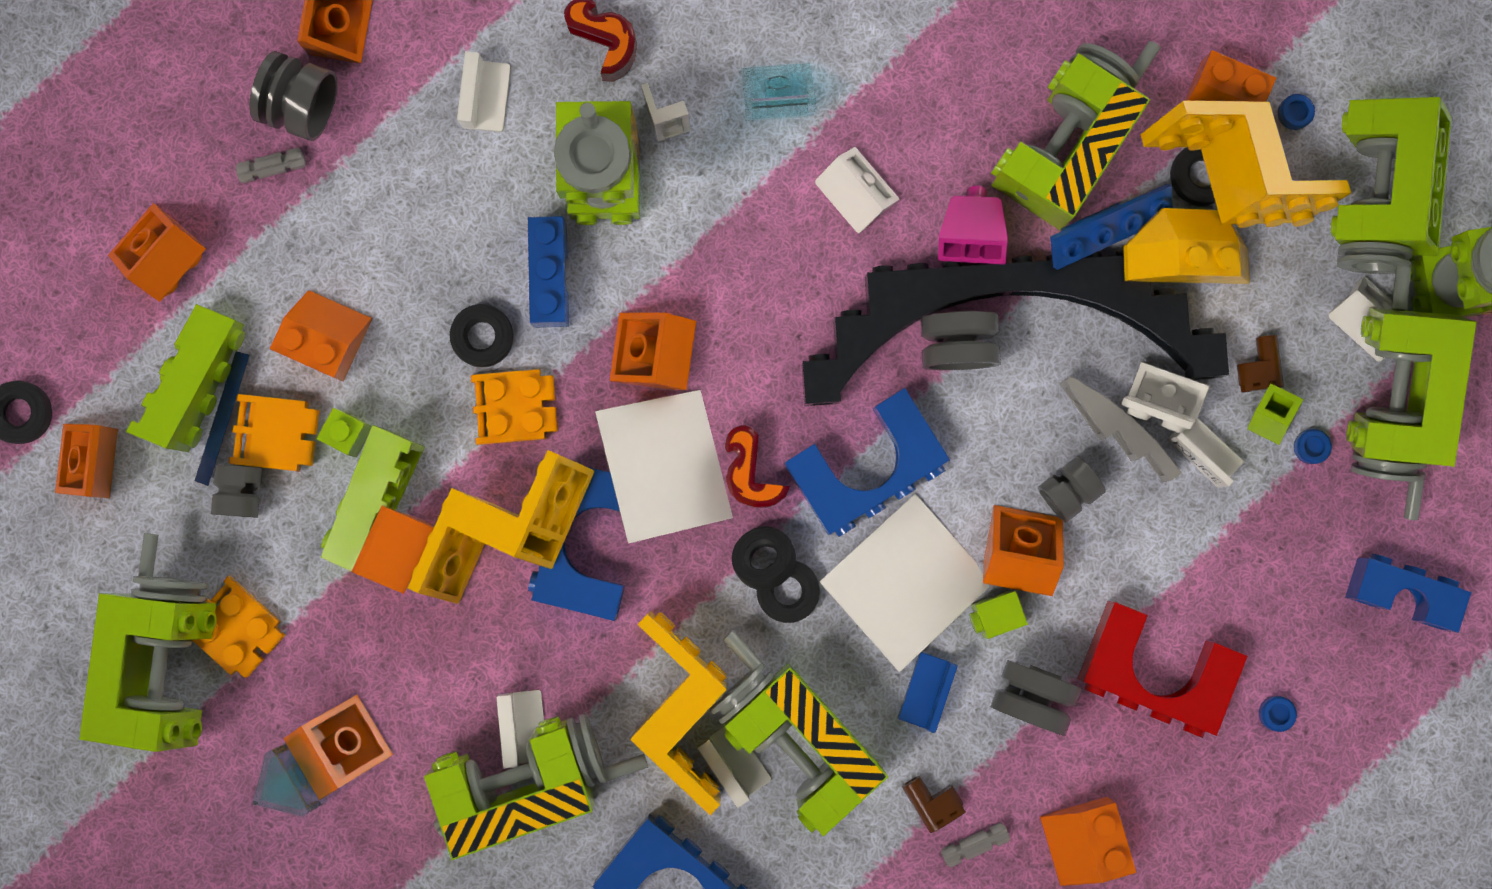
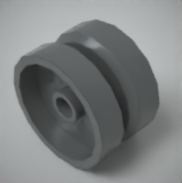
(960, 336)
(1036, 697)

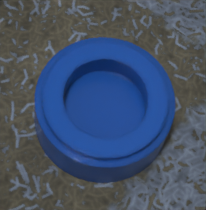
(1296, 112)
(1312, 446)
(1277, 713)

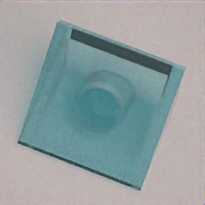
(778, 92)
(284, 785)

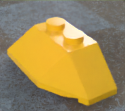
(1187, 249)

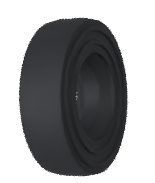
(1182, 182)
(476, 314)
(40, 412)
(775, 574)
(798, 610)

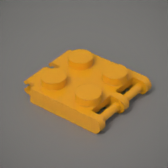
(514, 406)
(275, 433)
(240, 629)

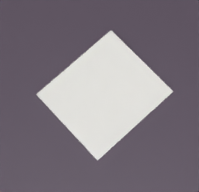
(663, 465)
(906, 582)

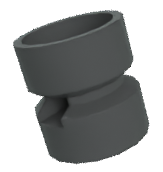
(1072, 489)
(236, 491)

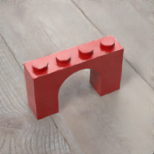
(1197, 704)

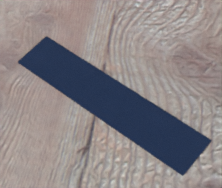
(221, 418)

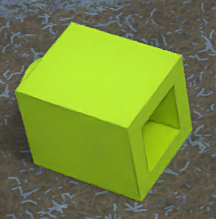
(1275, 414)
(344, 432)
(997, 615)

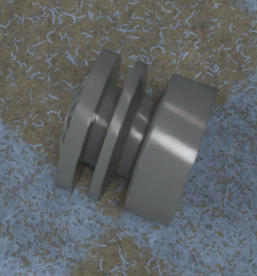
(293, 95)

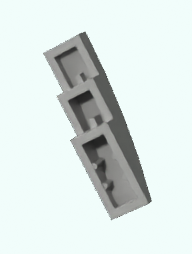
(1109, 419)

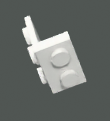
(1166, 397)

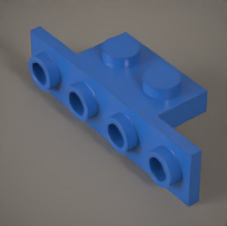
(1107, 226)

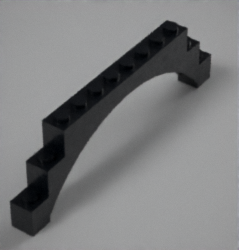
(1095, 281)

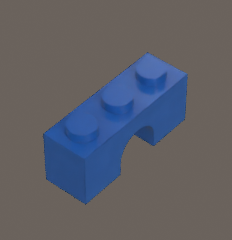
(547, 272)
(1438, 601)

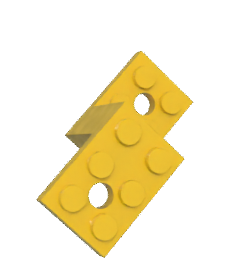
(1244, 163)
(472, 522)
(680, 712)

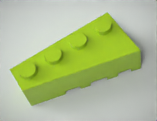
(189, 381)
(377, 481)

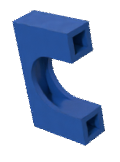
(916, 456)
(564, 584)
(657, 848)

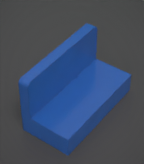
(927, 692)

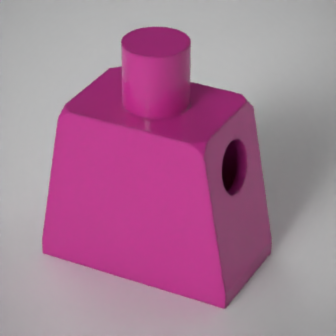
(974, 229)

